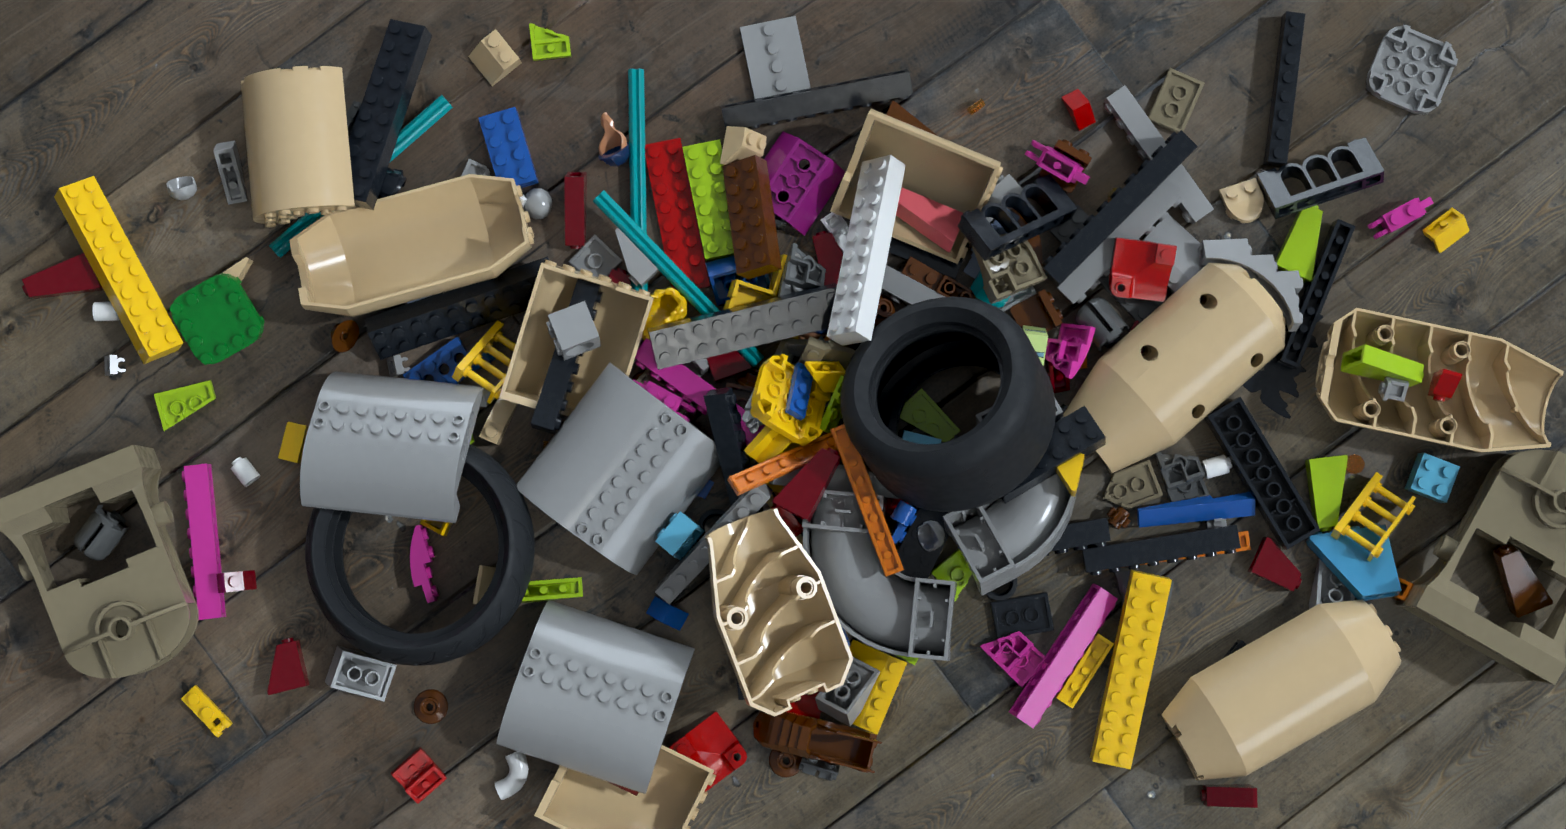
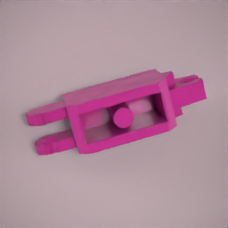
(1058, 164)
(1401, 216)
(668, 398)

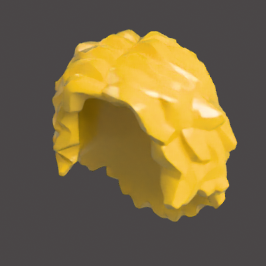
(666, 308)

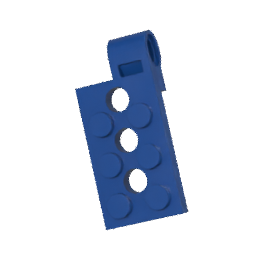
(444, 355)
(905, 516)

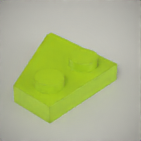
(548, 44)

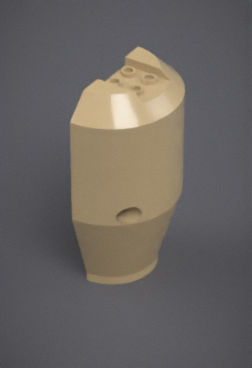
(774, 613)

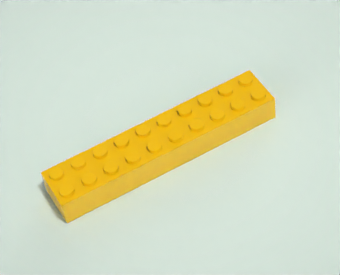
(118, 269)
(1130, 669)

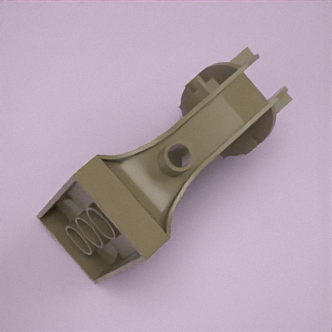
(1520, 505)
(125, 619)

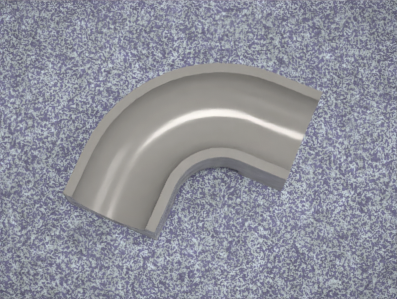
(1011, 537)
(887, 612)

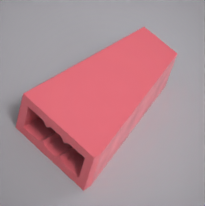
(929, 218)

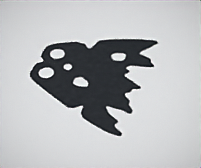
(1275, 379)

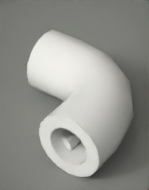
(516, 778)

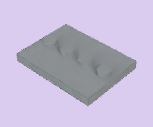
(775, 57)

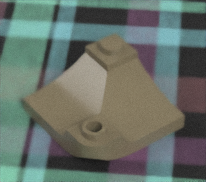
(1010, 271)
(821, 351)

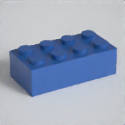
(508, 147)

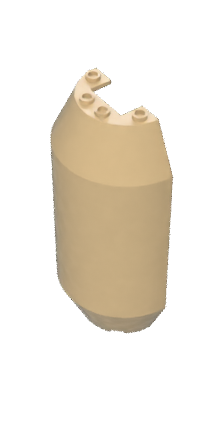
(412, 245)
(1283, 689)

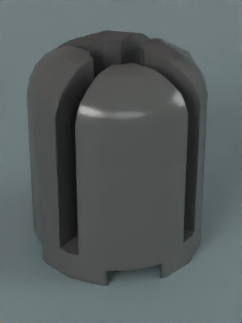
(1104, 319)
(100, 533)

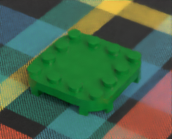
(217, 318)

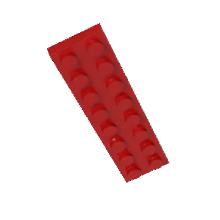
(676, 209)

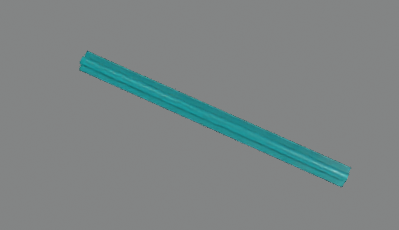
(406, 137)
(637, 157)
(664, 264)

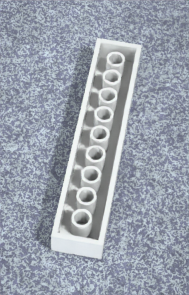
(866, 250)

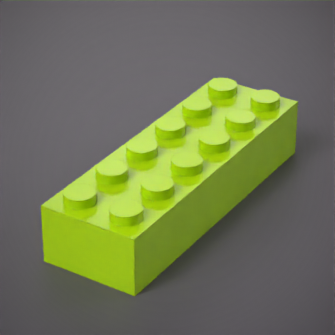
(709, 198)

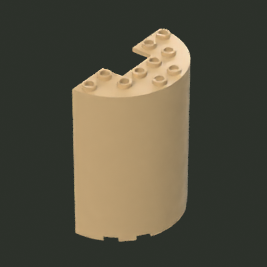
(297, 143)
(932, 169)
(618, 323)
(592, 803)

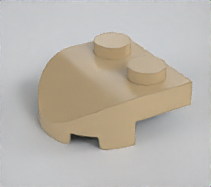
(1243, 201)

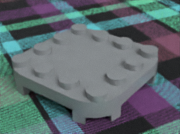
(1411, 70)

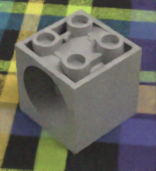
(573, 331)

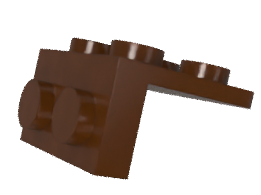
(1080, 156)
(1037, 312)

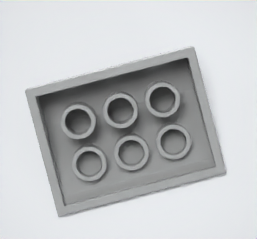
(1187, 257)

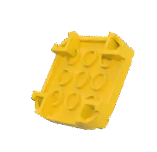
(771, 397)

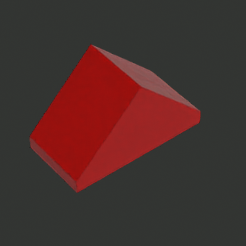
(1079, 109)

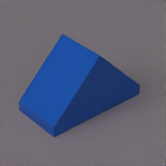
(667, 613)

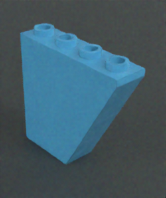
(1350, 563)

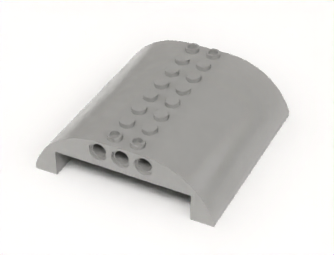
(389, 445)
(620, 470)
(594, 696)

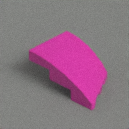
(1070, 348)
(1015, 656)

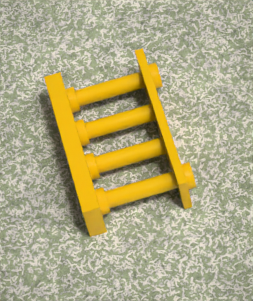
(475, 356)
(1364, 500)

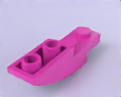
(421, 555)

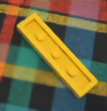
(1084, 670)

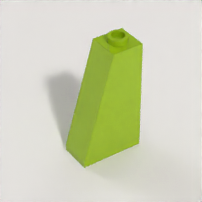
(1301, 244)
(1378, 364)
(1326, 488)

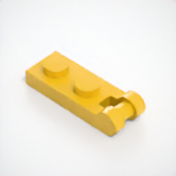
(206, 710)

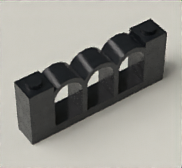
(1356, 152)
(988, 241)

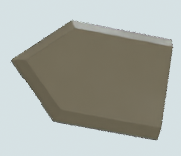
(1133, 486)

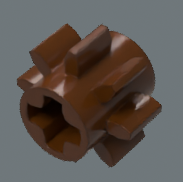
(1118, 517)

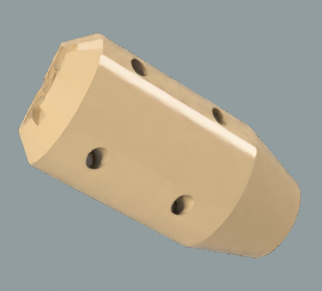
(1189, 363)
(1493, 408)

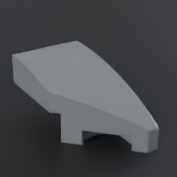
(476, 168)

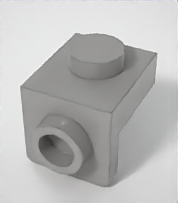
(699, 367)
(1393, 389)

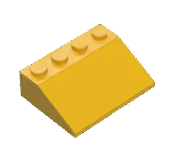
(882, 693)

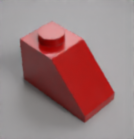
(1444, 384)

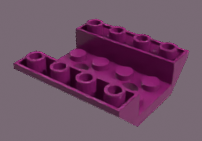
(807, 188)

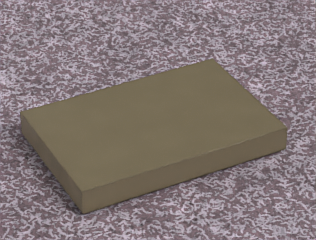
(1175, 101)

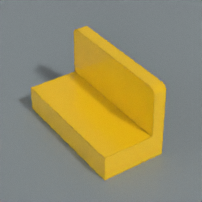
(1446, 229)
(293, 442)
(767, 445)

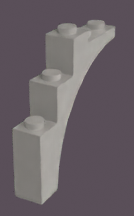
(1281, 285)

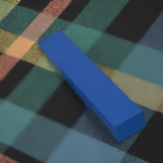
(1197, 510)

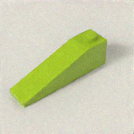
(553, 590)

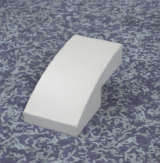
(838, 227)

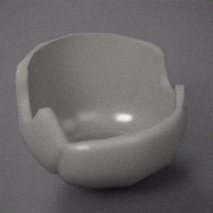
(182, 188)
(538, 203)
(931, 535)

